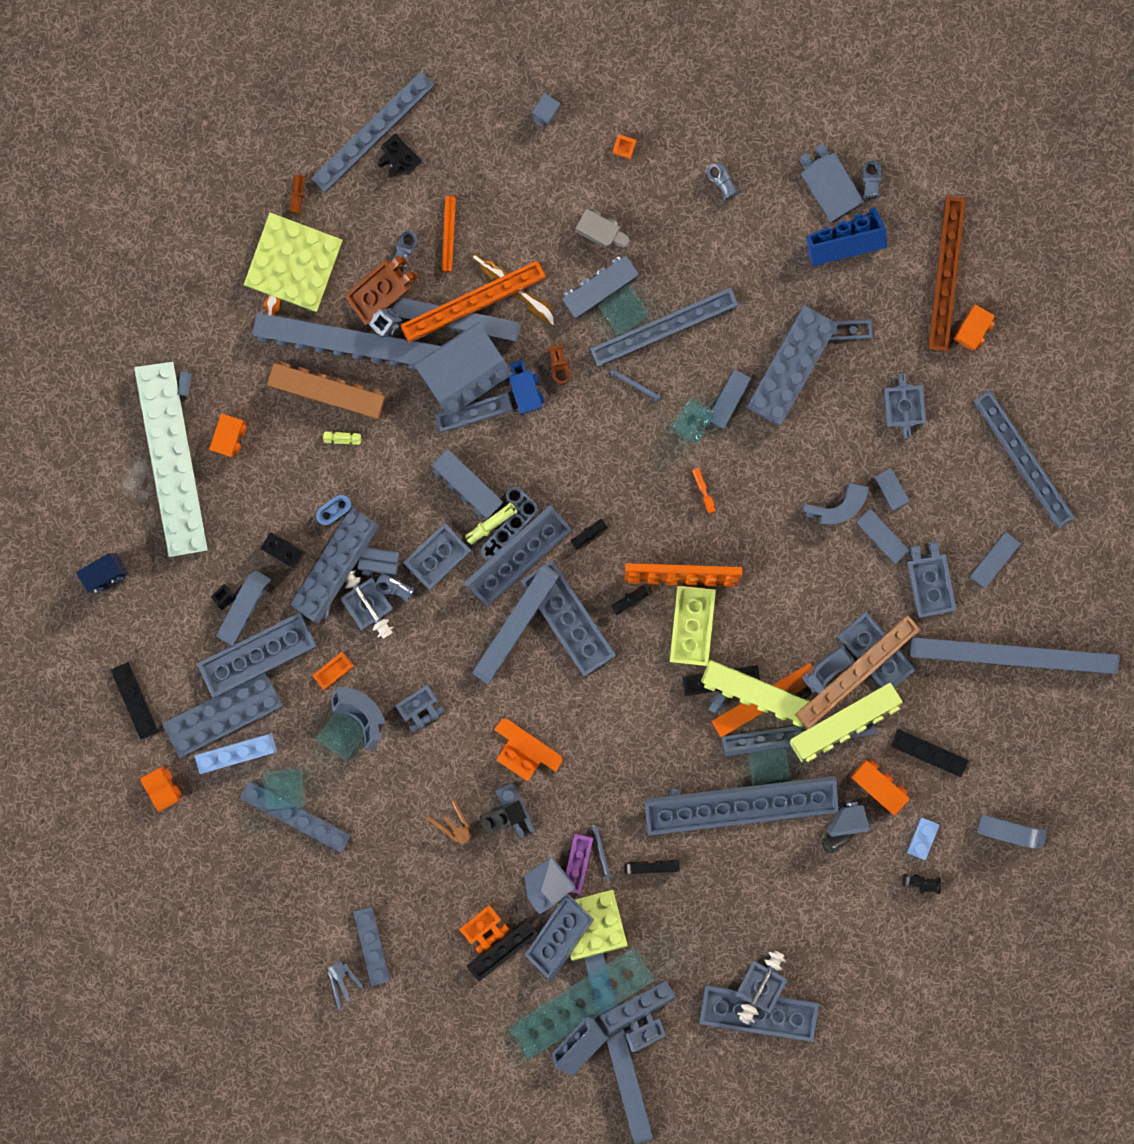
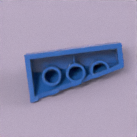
(847, 239)

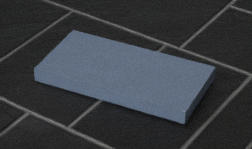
(861, 636)
(559, 937)

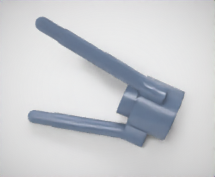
(337, 972)

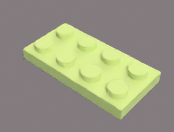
(692, 625)

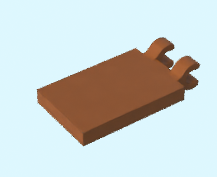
(380, 288)

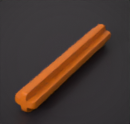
(448, 233)

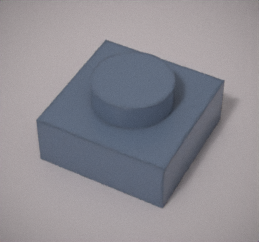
(717, 703)

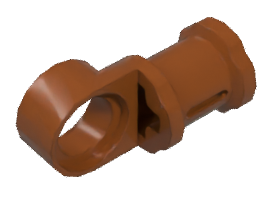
(558, 365)

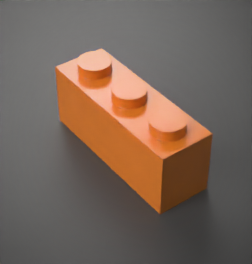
(880, 786)

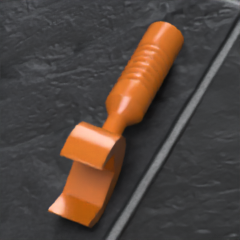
(702, 487)

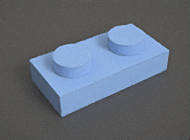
(923, 838)

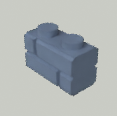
(379, 561)

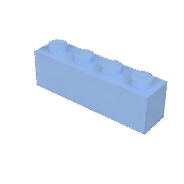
(235, 753)

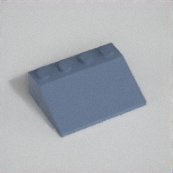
(463, 369)

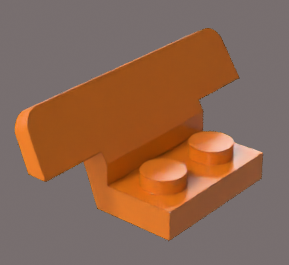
(524, 751)

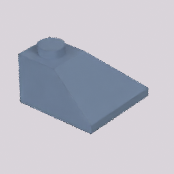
(849, 820)
(547, 885)

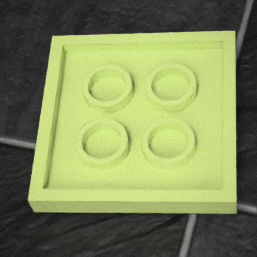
(606, 930)

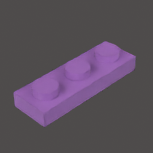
(578, 860)

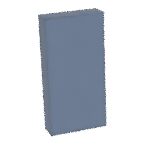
(891, 489)

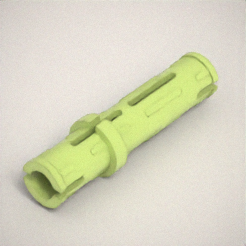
(486, 527)

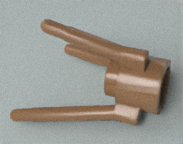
(460, 833)

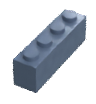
(599, 287)
(470, 486)

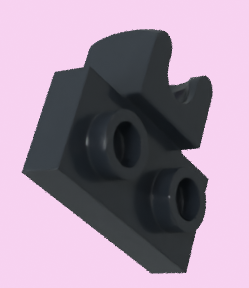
(398, 156)

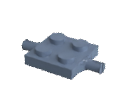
(904, 406)

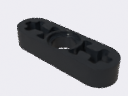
(657, 867)

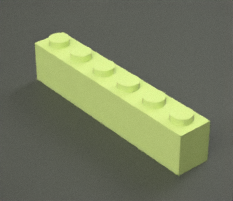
(753, 691)
(846, 722)

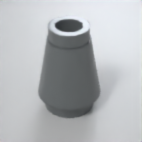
(832, 844)

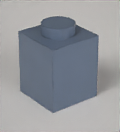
(545, 110)

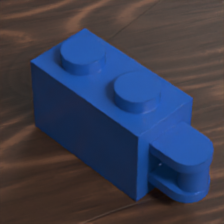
(525, 389)

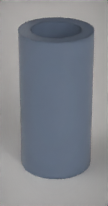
(184, 383)

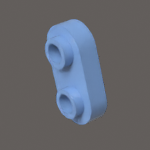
(333, 509)

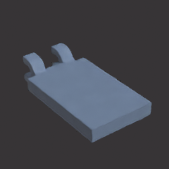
(830, 183)
(930, 581)

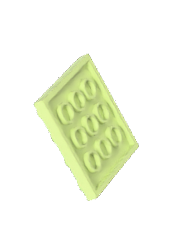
(293, 262)

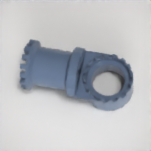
(722, 181)
(872, 181)
(403, 249)
(394, 587)

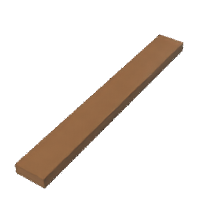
(857, 672)

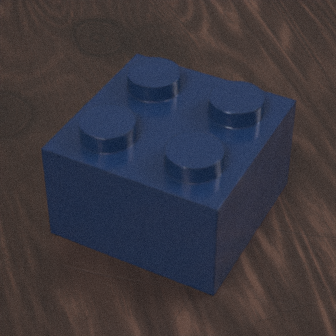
(102, 572)

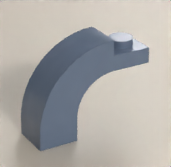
(850, 505)
(827, 668)
(363, 709)
(1012, 832)

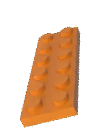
(682, 574)

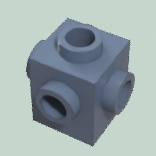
(385, 322)

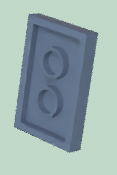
(437, 556)

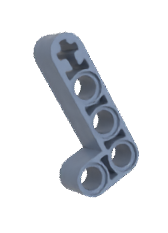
(506, 526)
(243, 607)

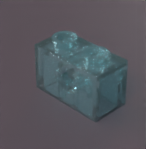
(691, 412)

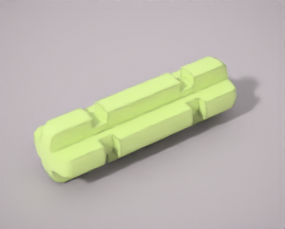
(342, 438)

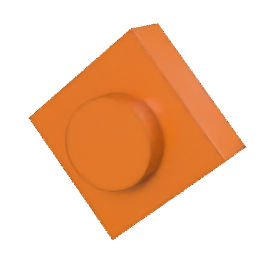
(624, 146)

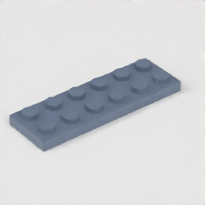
(518, 556)
(334, 565)
(573, 624)
(256, 655)
(222, 715)
(787, 1019)

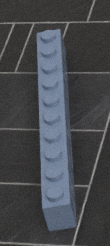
(340, 341)

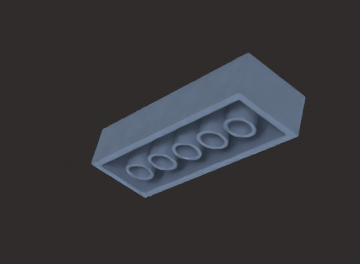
(791, 365)

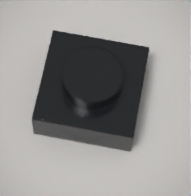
(223, 597)

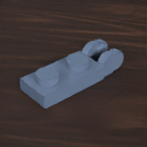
(509, 794)

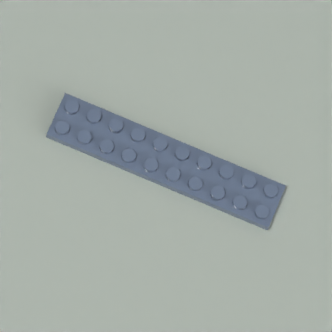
(741, 805)

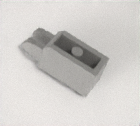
(601, 230)

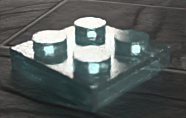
(623, 309)
(341, 735)
(769, 767)
(283, 789)

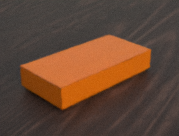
(333, 671)

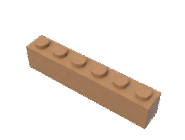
(330, 392)

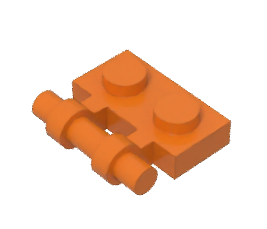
(480, 924)

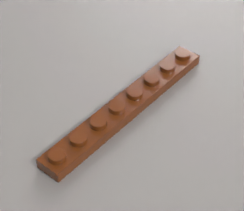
(946, 273)

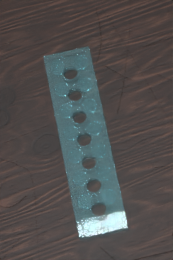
(580, 990)

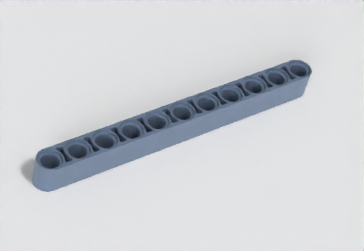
(1014, 655)
(624, 1069)

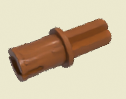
(297, 194)

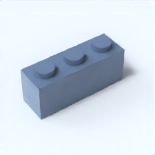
(580, 1045)

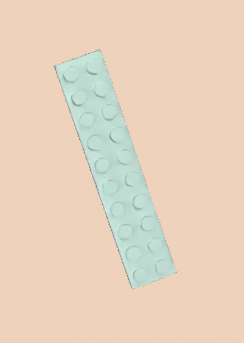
(170, 459)

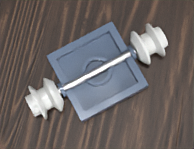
(367, 604)
(761, 987)

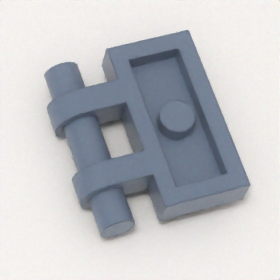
(416, 703)
(645, 1034)

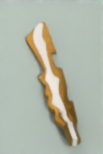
(536, 305)

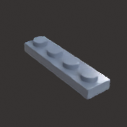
(371, 946)
(637, 1007)

